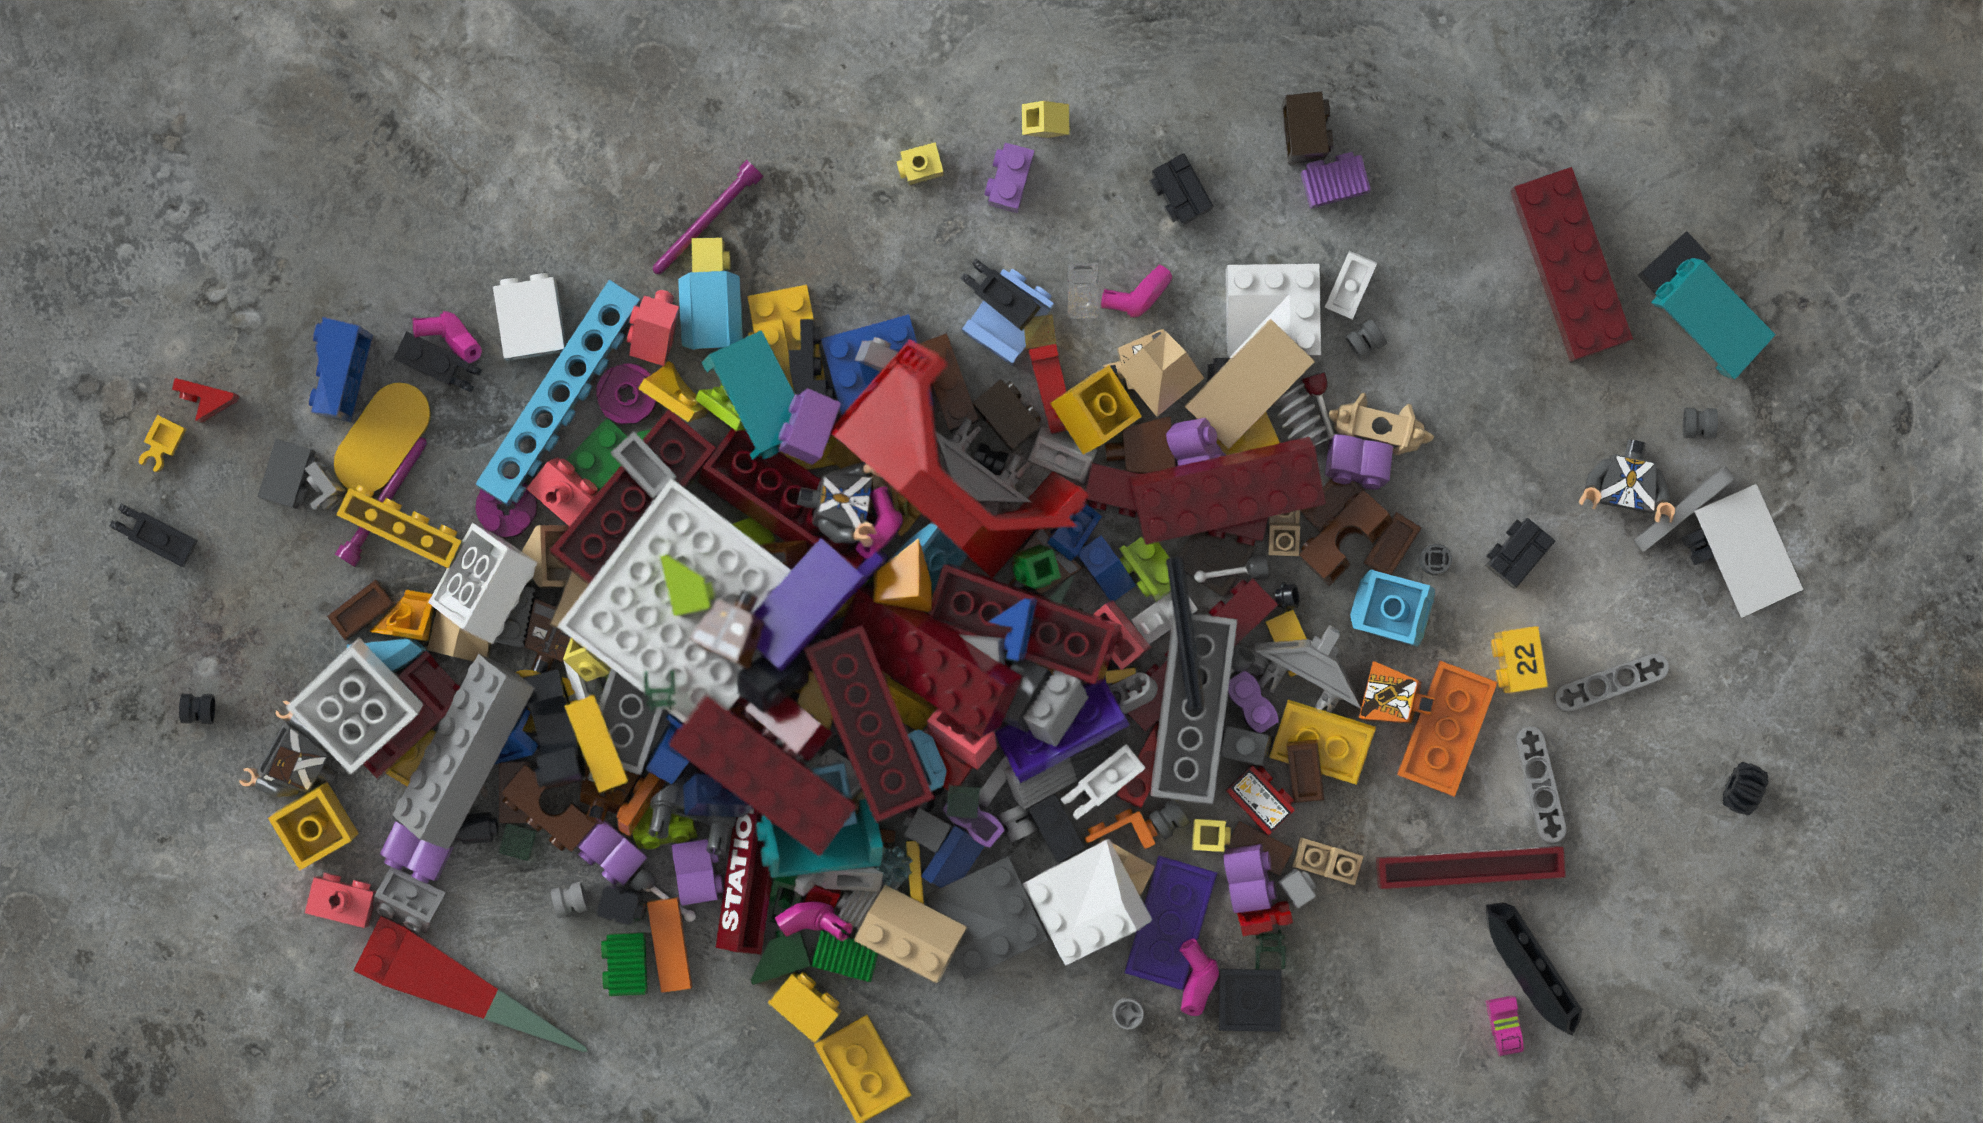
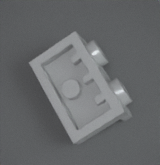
(325, 480)
(408, 900)

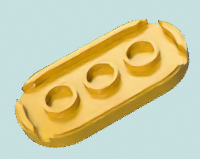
(382, 437)

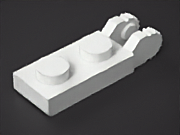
(1106, 779)

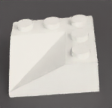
(1278, 292)
(483, 583)
(355, 706)
(1087, 902)

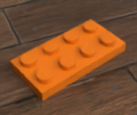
(1445, 739)

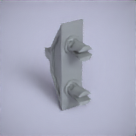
(974, 477)
(1313, 661)
(851, 879)

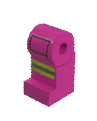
(1505, 1025)

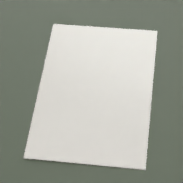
(1748, 550)

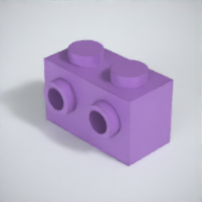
(1012, 173)
(808, 426)

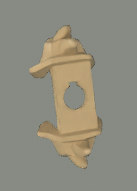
(1357, 421)

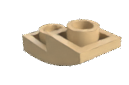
(1284, 534)
(1327, 861)

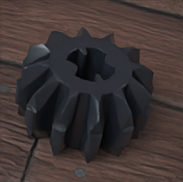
(1745, 788)

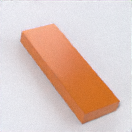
(669, 944)

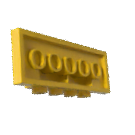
(779, 319)

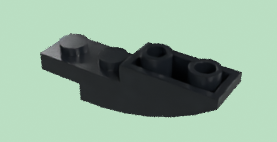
(805, 364)

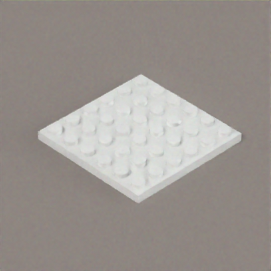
(628, 609)

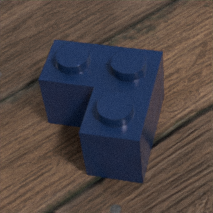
(710, 798)

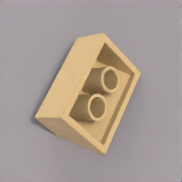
(910, 933)

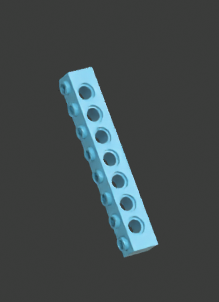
(492, 480)

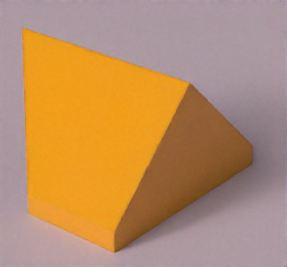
(904, 580)
(408, 617)

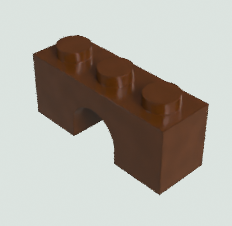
(951, 386)
(1360, 516)
(565, 827)

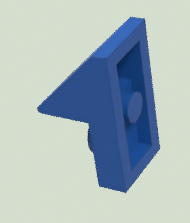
(1071, 539)
(1020, 619)

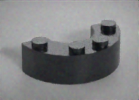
(561, 753)

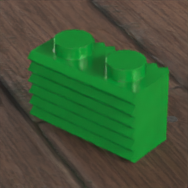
(844, 957)
(625, 963)

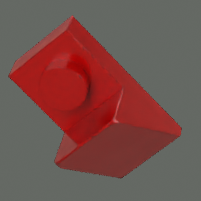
(211, 400)

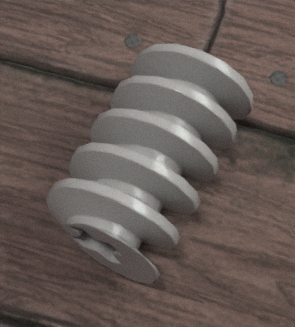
(1299, 416)

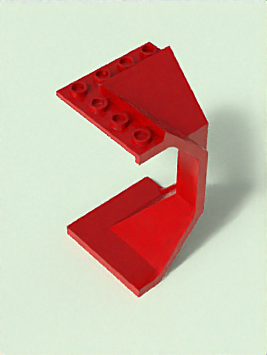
(895, 437)

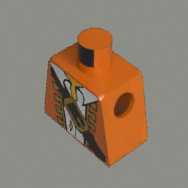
(1393, 697)

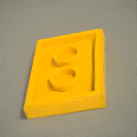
(1341, 740)
(862, 1069)

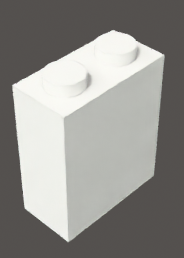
(529, 317)

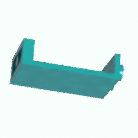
(1714, 316)
(755, 389)
(851, 848)

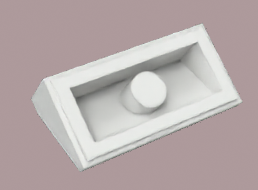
(1061, 455)

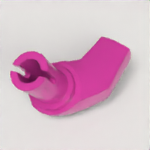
(1142, 297)
(453, 332)
(886, 524)
(814, 917)
(1201, 979)

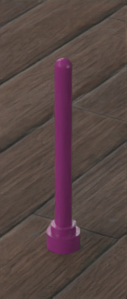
(746, 177)
(351, 550)

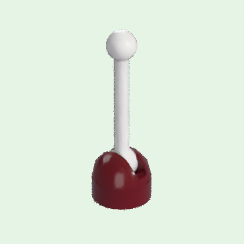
(1316, 386)

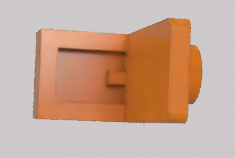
(1143, 829)

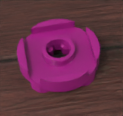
(610, 400)
(506, 525)

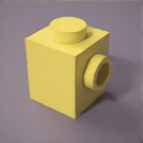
(1045, 119)
(920, 164)
(709, 255)
(585, 662)
(1210, 835)

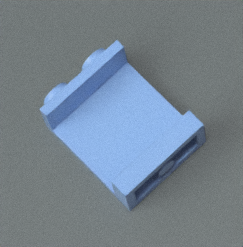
(997, 332)

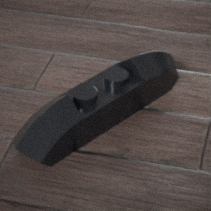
(1532, 967)

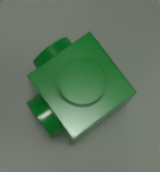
(1036, 566)

